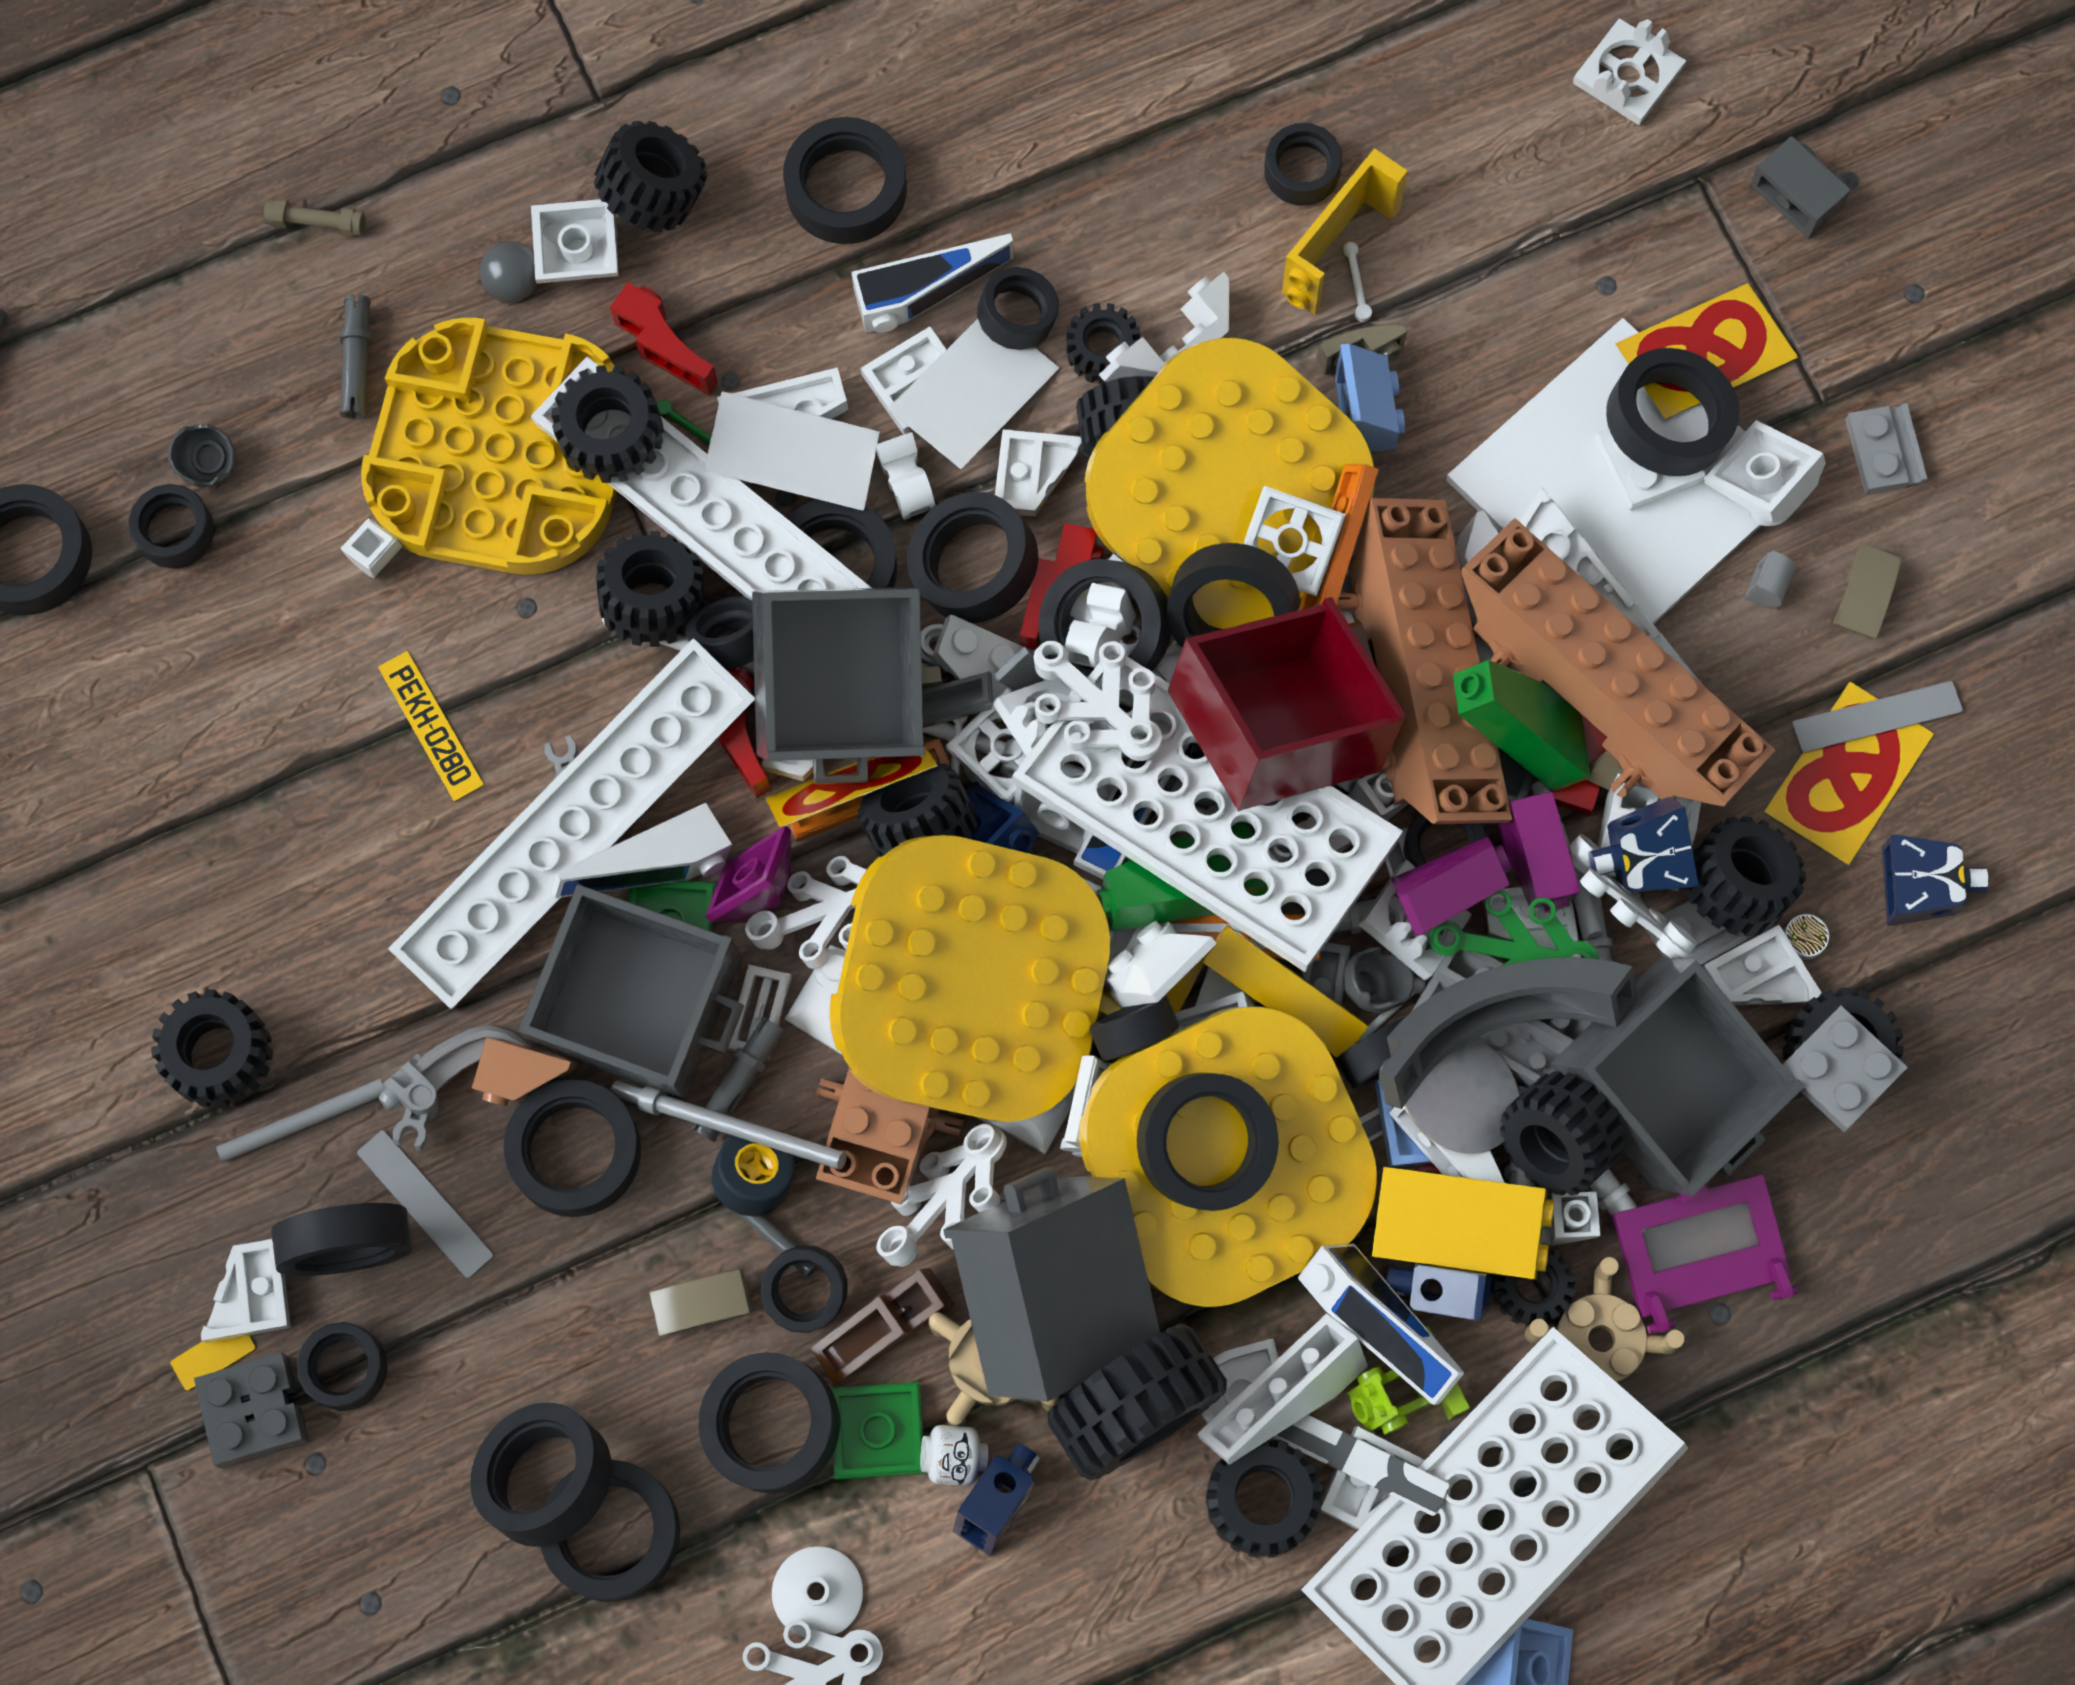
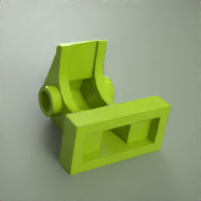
(1375, 1410)

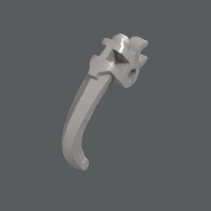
(419, 1079)

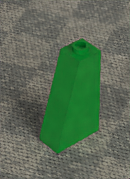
(1525, 722)
(1138, 897)

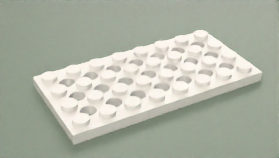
(1188, 868)
(1558, 1548)

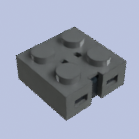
(253, 1392)

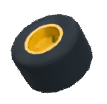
(746, 1195)

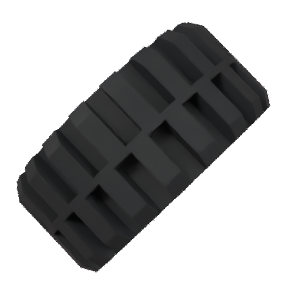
(1136, 1401)

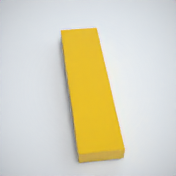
(1283, 990)

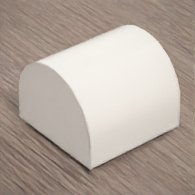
(371, 548)

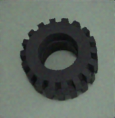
(650, 176)
(597, 394)
(1104, 406)
(643, 562)
(917, 807)
(1763, 859)
(1863, 1010)
(193, 1020)
(1562, 1133)
(1257, 1538)

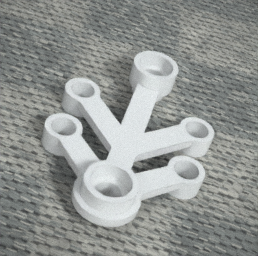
(1099, 704)
(1630, 907)
(768, 931)
(977, 1155)
(811, 1674)

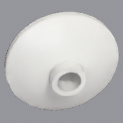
(842, 1590)

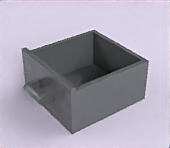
(838, 676)
(633, 993)
(1683, 1077)
(1053, 1283)

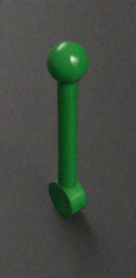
(666, 410)

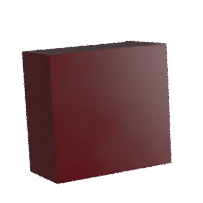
(1286, 704)

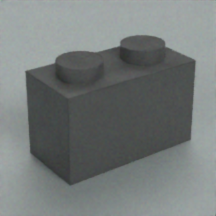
(1800, 186)

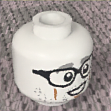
(953, 1455)

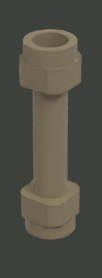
(281, 213)

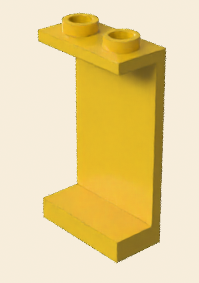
(1377, 183)
(1462, 1223)

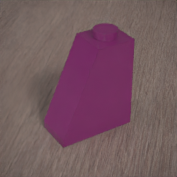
(1539, 851)
(1451, 884)

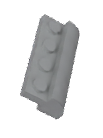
(1523, 1046)

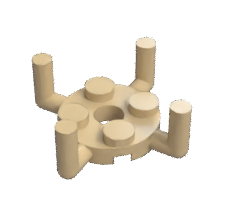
(1616, 1317)
(967, 1369)

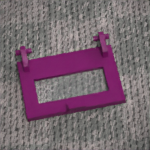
(1702, 1248)

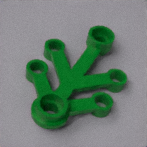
(1524, 946)

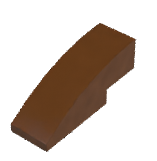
(882, 1325)

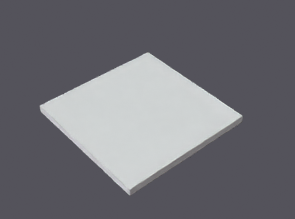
(1552, 444)

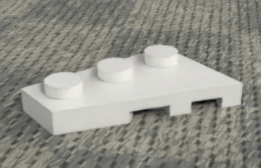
(813, 394)

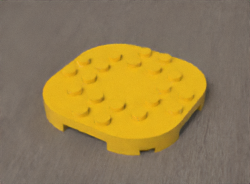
(1195, 458)
(463, 464)
(970, 978)
(1321, 1170)

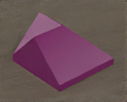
(753, 880)

